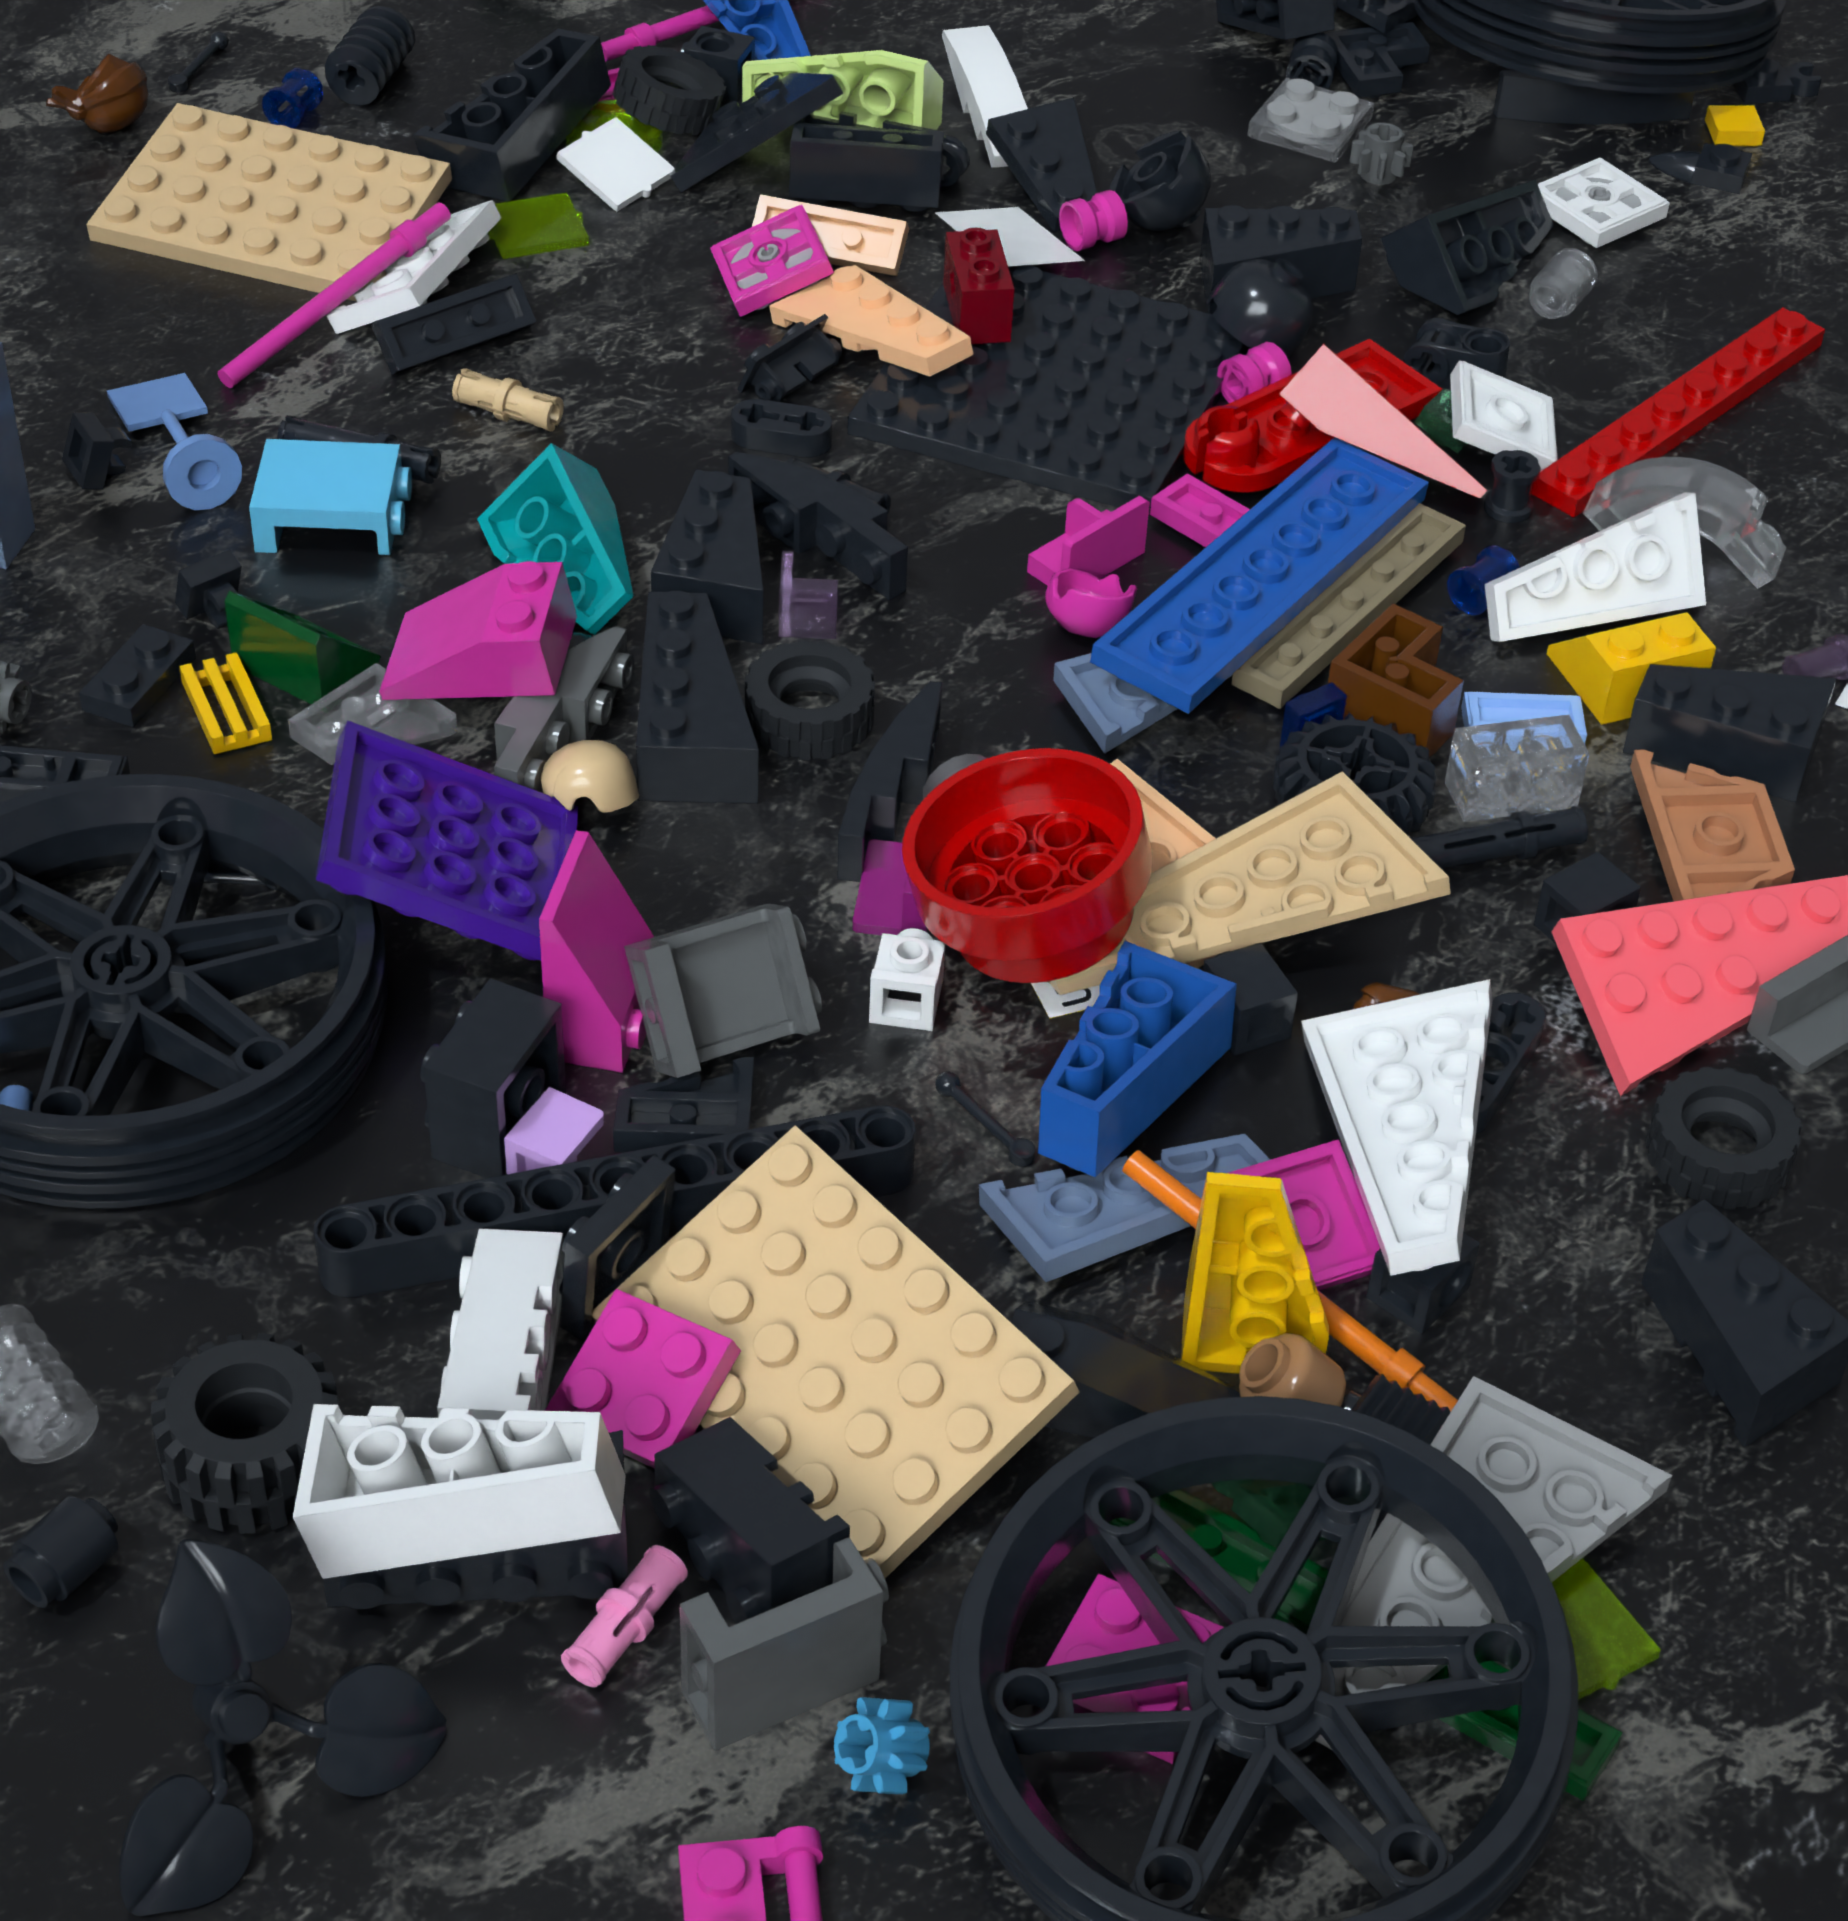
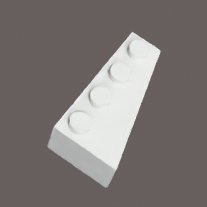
(505, 1324)
(452, 1485)

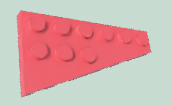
(1690, 968)

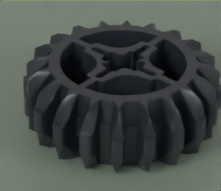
(1373, 756)

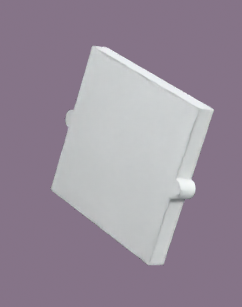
(615, 164)

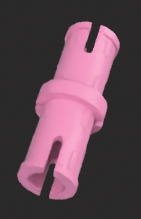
(624, 1616)

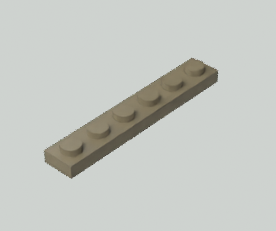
(1349, 606)

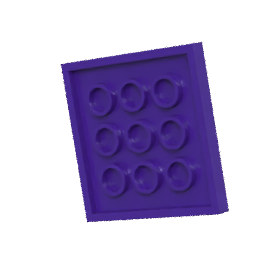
(442, 840)

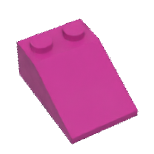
(486, 637)
(586, 960)

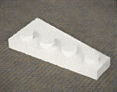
(1611, 576)

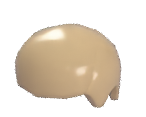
(590, 771)

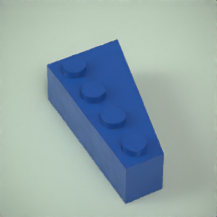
(1133, 1056)

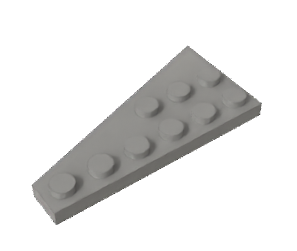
(1547, 1474)

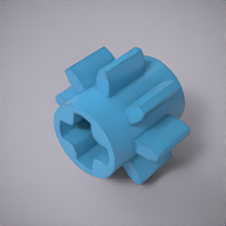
(881, 1745)

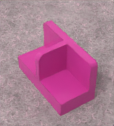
(1093, 540)

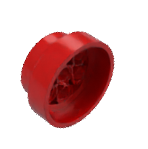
(1030, 862)

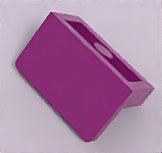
(884, 893)

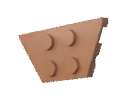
(1711, 830)

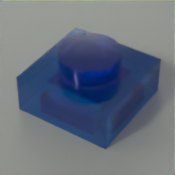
(1313, 707)

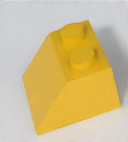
(1612, 663)

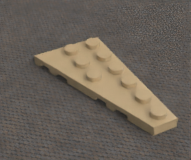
(1277, 876)

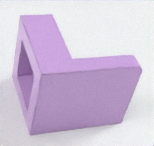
(551, 1132)

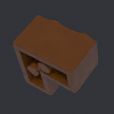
(1396, 678)

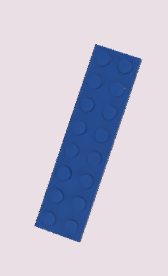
(1258, 575)

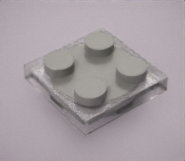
(1311, 119)

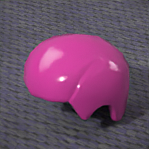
(1088, 604)

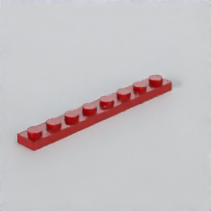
(1680, 408)

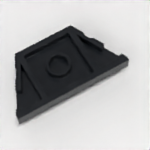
(745, 126)

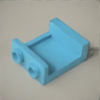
(329, 488)

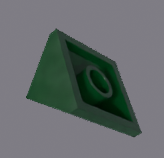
(292, 649)

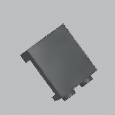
(723, 987)
(786, 1657)

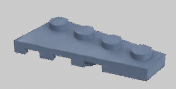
(1086, 1218)

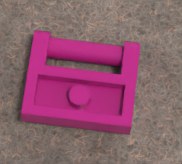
(726, 1876)

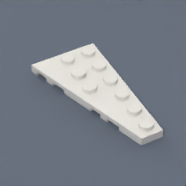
(1406, 1110)

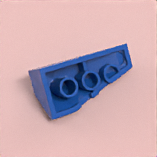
(766, 20)

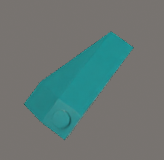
(566, 516)

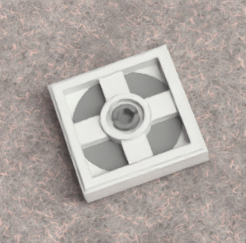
(1601, 202)

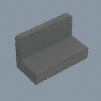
(1805, 1010)

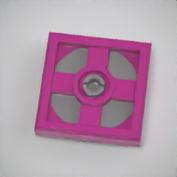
(771, 260)

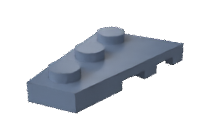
(1105, 703)

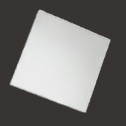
(1501, 414)

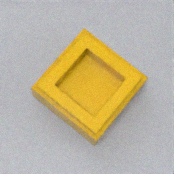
(1735, 125)

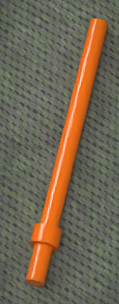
(1395, 1366)

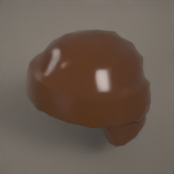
(108, 98)

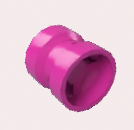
(1098, 219)
(1252, 371)

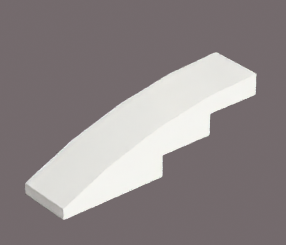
(982, 80)

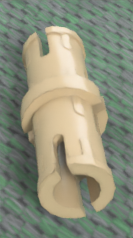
(508, 399)

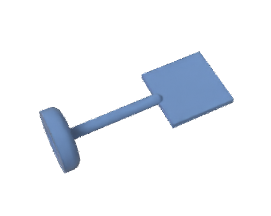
(200, 468)

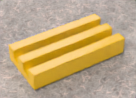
(216, 677)

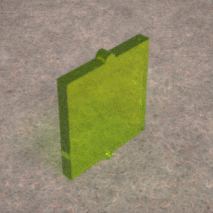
(538, 226)
(1602, 1630)

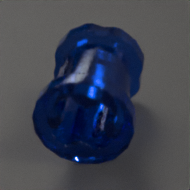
(294, 112)
(1468, 583)

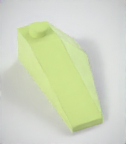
(873, 84)

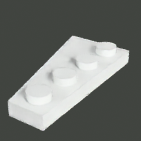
(424, 273)

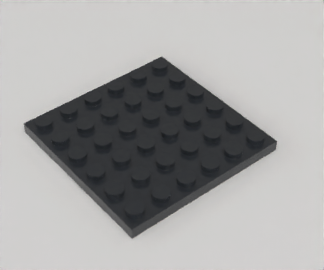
(1076, 402)

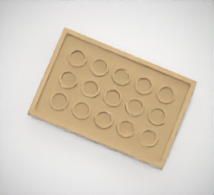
(264, 198)
(856, 1347)

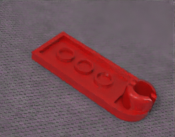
(1258, 446)

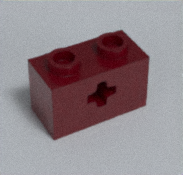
(978, 285)

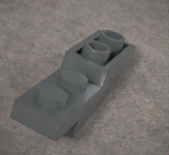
(540, 725)

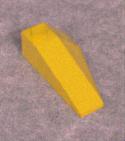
(1246, 1274)

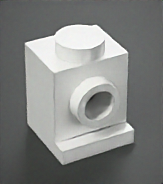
(907, 964)

